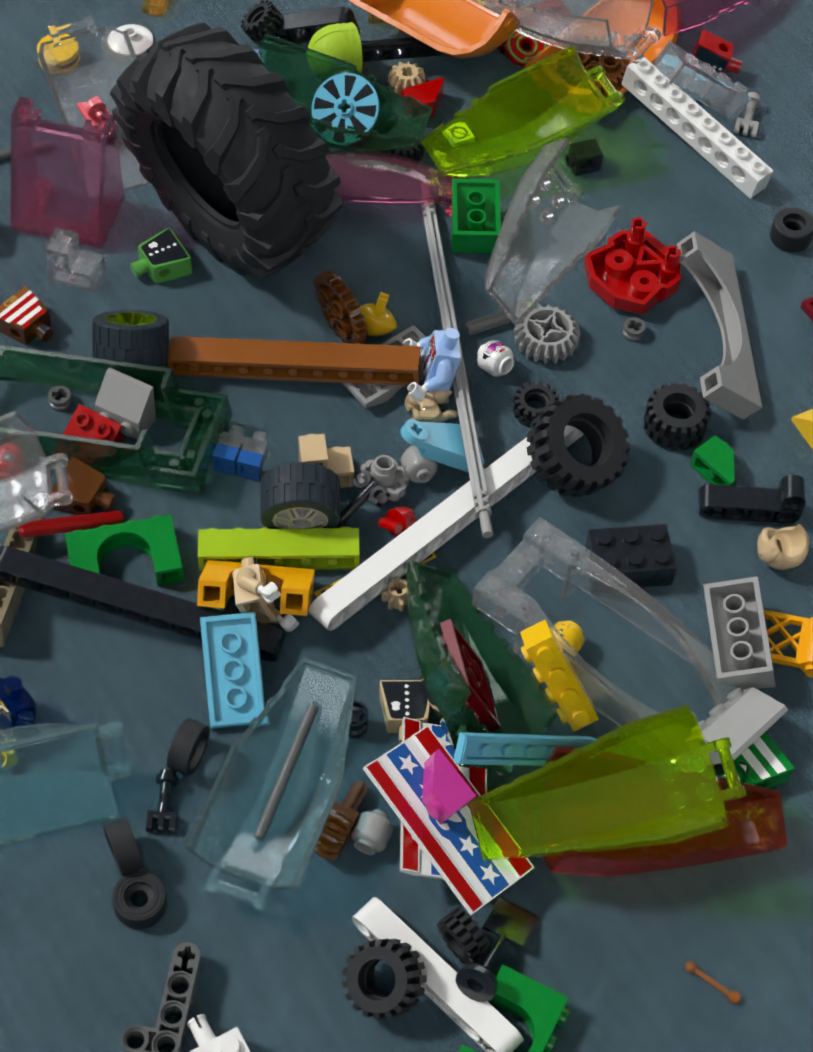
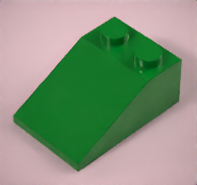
(475, 215)

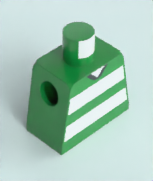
(763, 764)

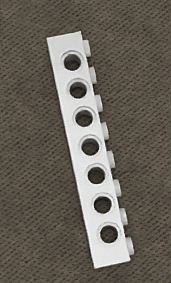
(697, 128)

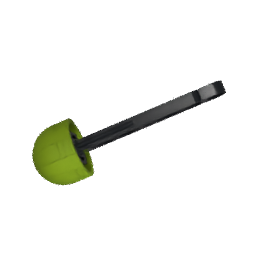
(345, 44)

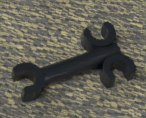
(368, 490)

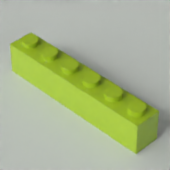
(296, 548)

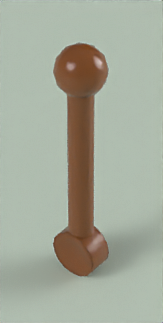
(733, 996)

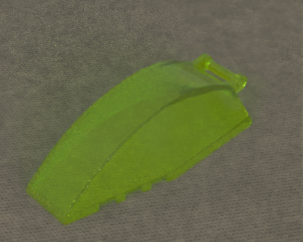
(521, 116)

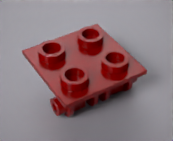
(93, 425)

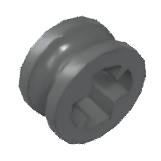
(635, 324)
(64, 402)

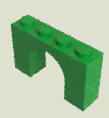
(151, 535)
(534, 1004)

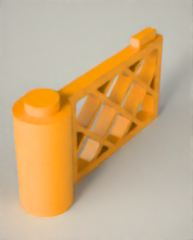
(804, 648)

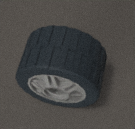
(300, 497)

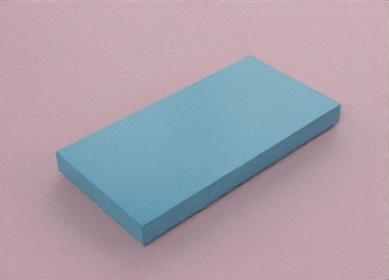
(232, 669)

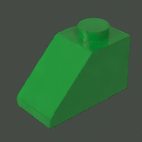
(714, 462)

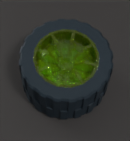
(131, 337)

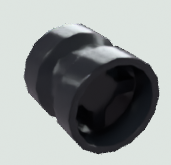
(360, 717)

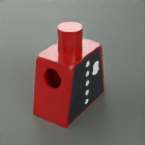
(716, 53)

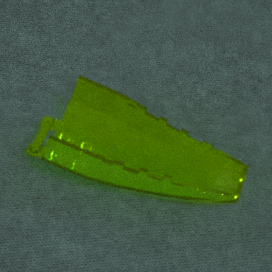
(620, 792)

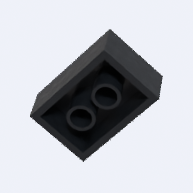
(637, 552)

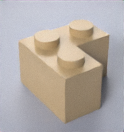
(338, 459)

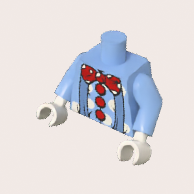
(439, 361)

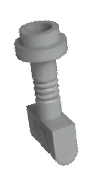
(747, 122)

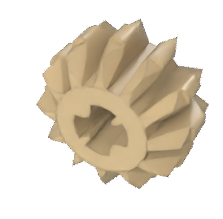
(405, 76)

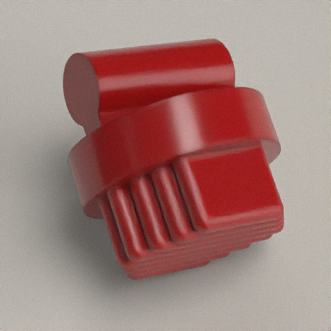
(398, 520)

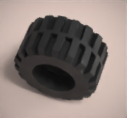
(672, 431)
(361, 981)

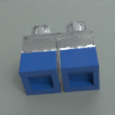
(240, 453)

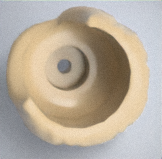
(783, 547)

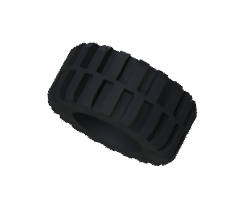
(603, 433)

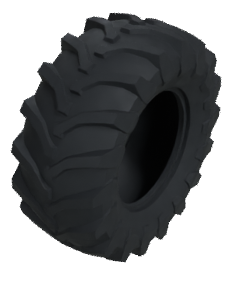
(227, 149)

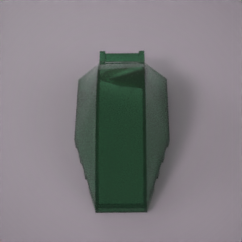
(304, 70)

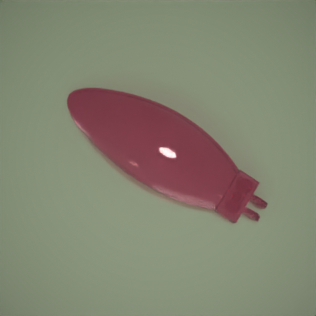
(388, 178)

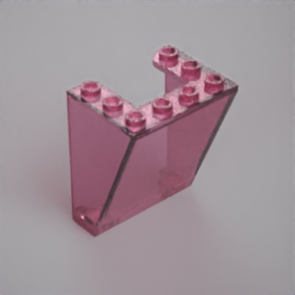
(64, 176)

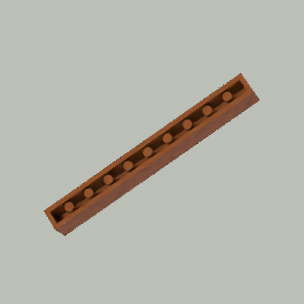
(295, 360)

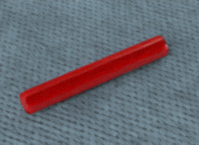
(69, 523)

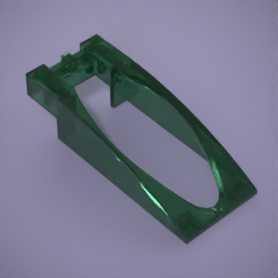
(140, 464)

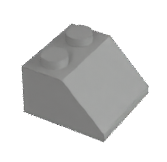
(126, 402)

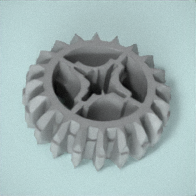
(547, 334)

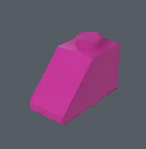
(443, 788)

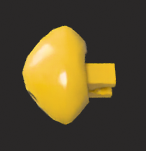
(377, 317)

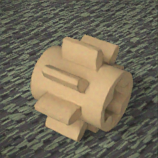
(391, 594)

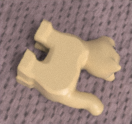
(428, 409)

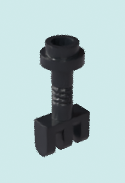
(167, 779)

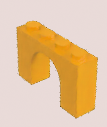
(293, 584)

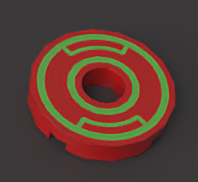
(518, 55)

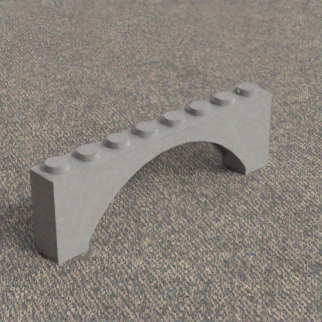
(734, 382)

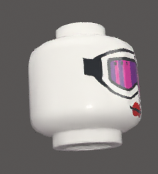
(495, 358)

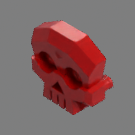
(634, 269)

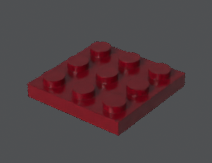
(474, 675)

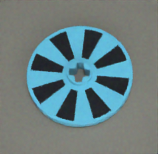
(347, 89)

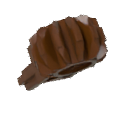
(341, 822)

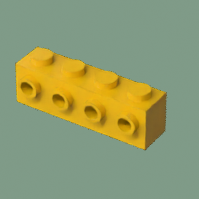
(559, 676)

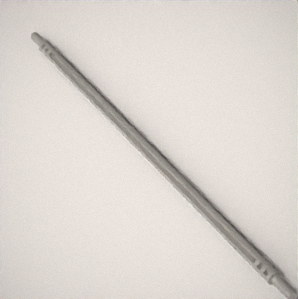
(460, 382)

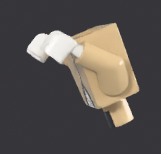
(257, 595)

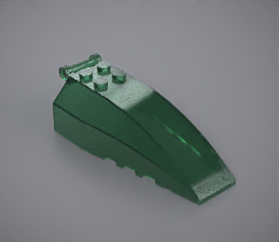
(516, 693)

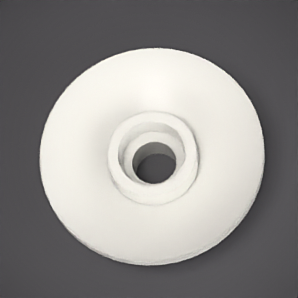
(139, 36)

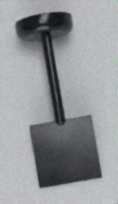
(507, 923)

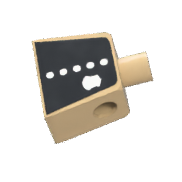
(402, 700)

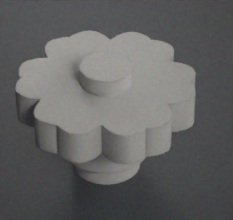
(386, 474)

